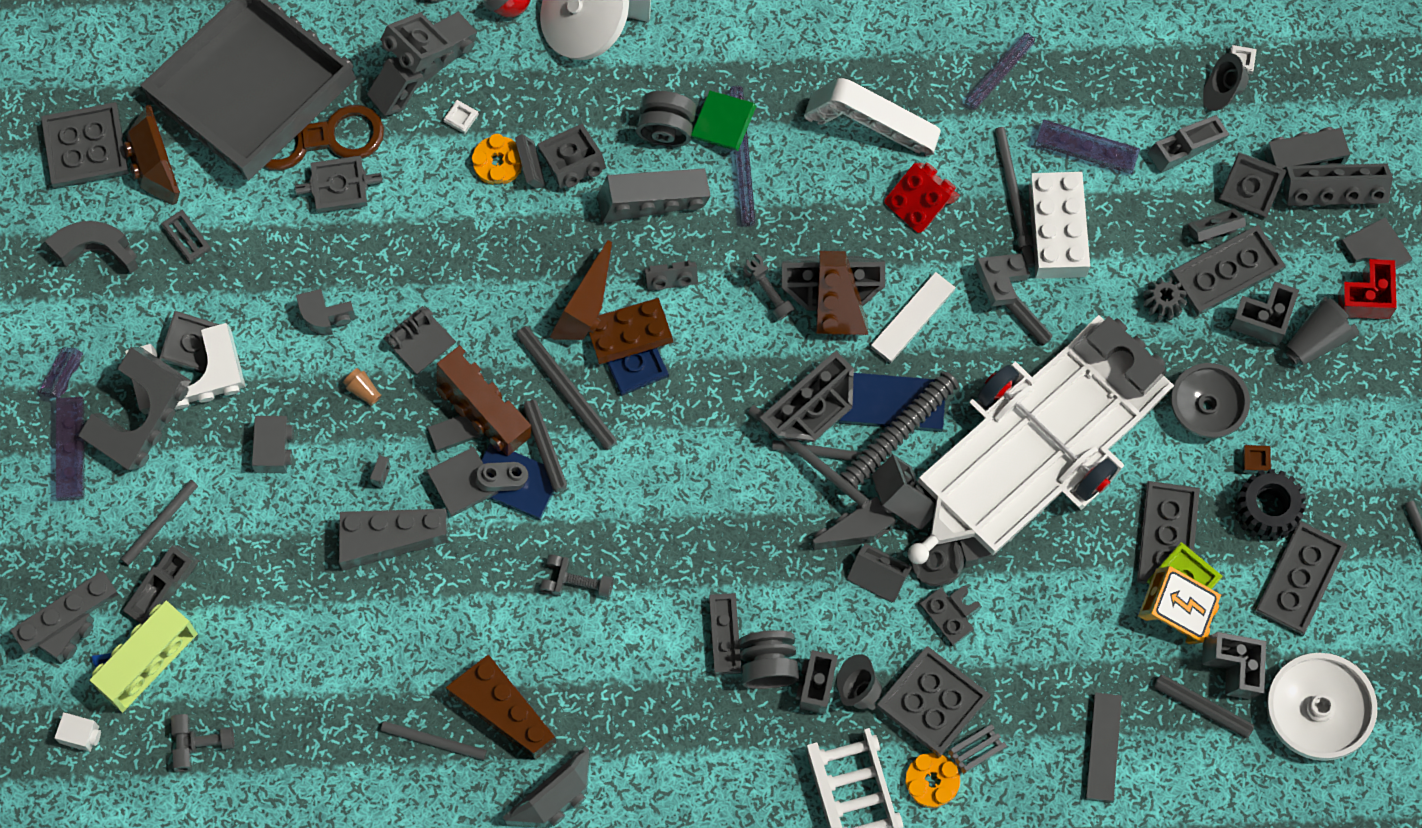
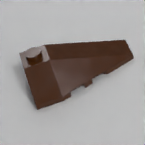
(585, 305)

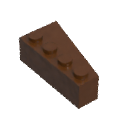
(481, 402)

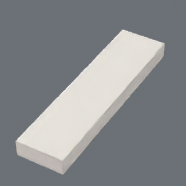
(913, 317)

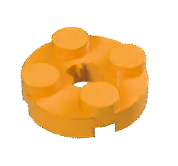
(483, 159)
(919, 788)

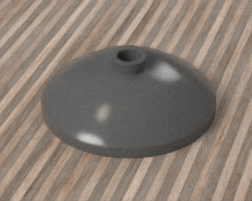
(1211, 385)

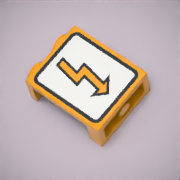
(1180, 603)

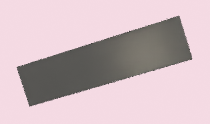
(1103, 747)

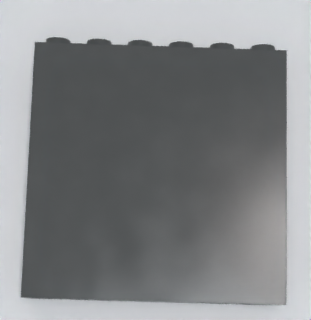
(249, 83)

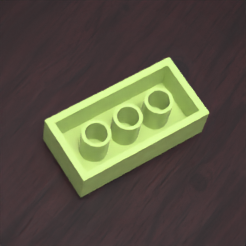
(143, 656)

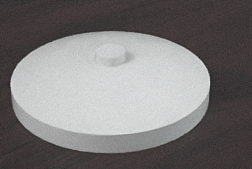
(582, 26)
(1322, 706)

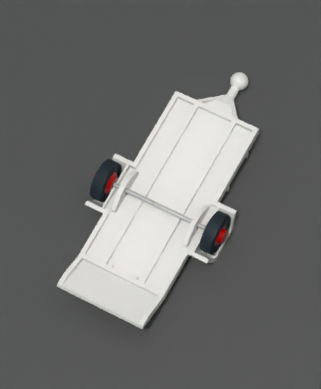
(1040, 448)

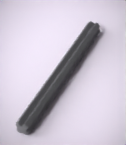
(566, 387)

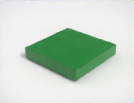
(723, 120)

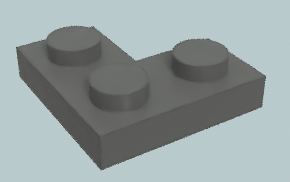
(998, 273)

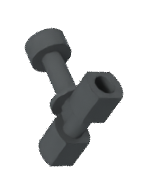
(188, 741)

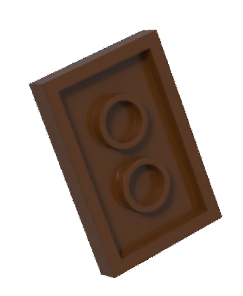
(630, 331)

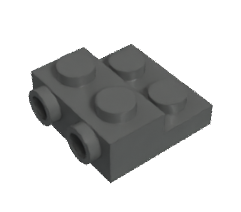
(415, 42)
(572, 156)

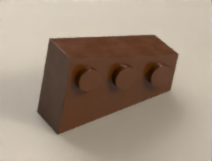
(838, 298)

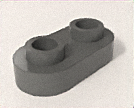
(503, 477)

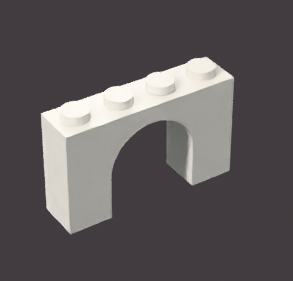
(221, 375)

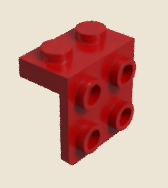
(920, 196)

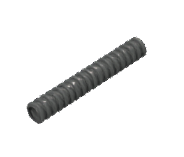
(900, 429)

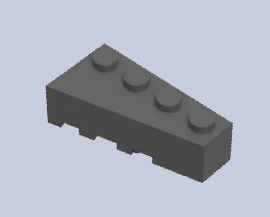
(652, 193)
(388, 533)

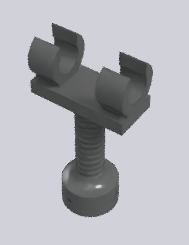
(758, 275)
(603, 585)

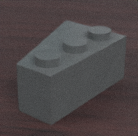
(461, 34)

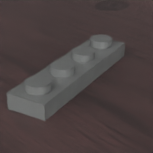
(64, 612)

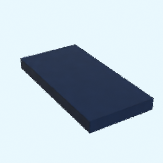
(884, 397)

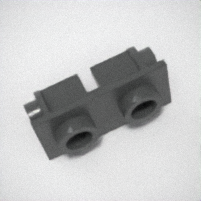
(681, 274)

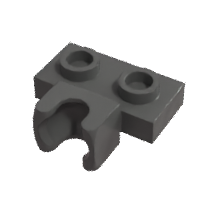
(951, 613)

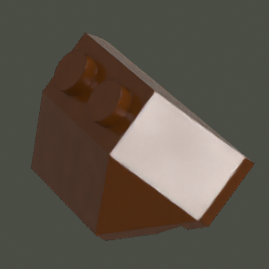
(149, 158)

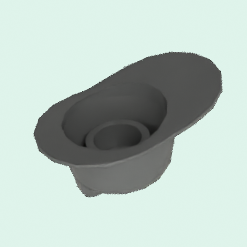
(1225, 82)
(858, 683)

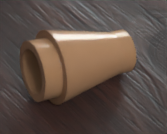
(361, 386)

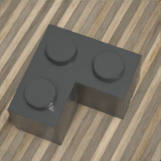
(1269, 319)
(902, 493)
(1243, 660)

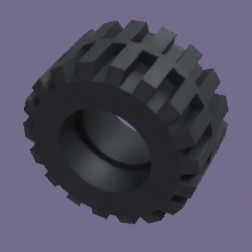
(1258, 521)

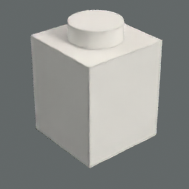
(78, 732)

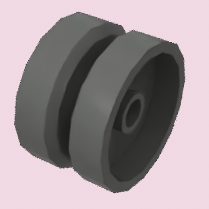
(666, 118)

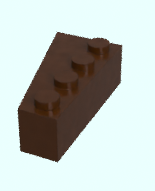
(497, 702)

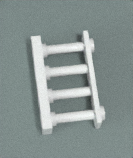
(827, 784)

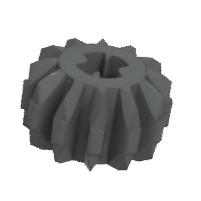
(1166, 308)

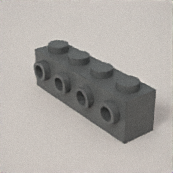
(1337, 184)

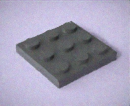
(84, 145)
(933, 701)

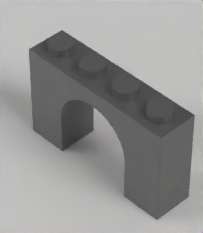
(164, 389)

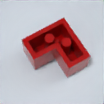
(1373, 297)

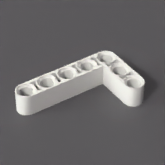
(874, 112)

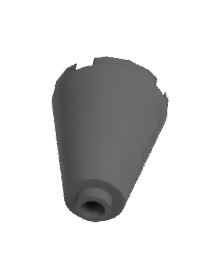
(1321, 333)

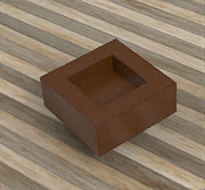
(1256, 458)

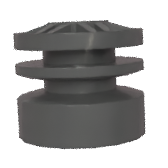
(768, 659)

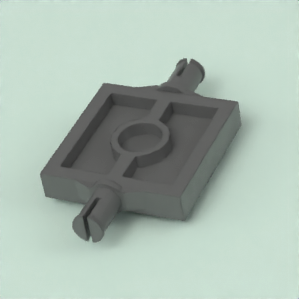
(338, 184)

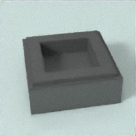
(380, 472)

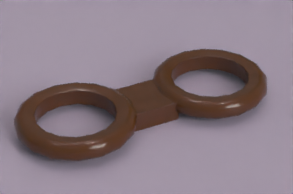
(322, 136)

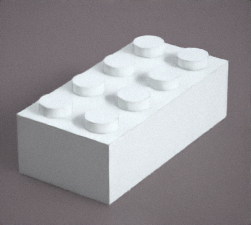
(1059, 225)

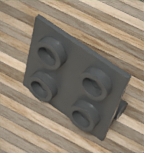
(419, 339)

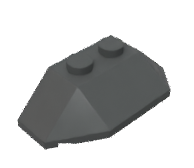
(801, 278)
(814, 402)
(554, 795)

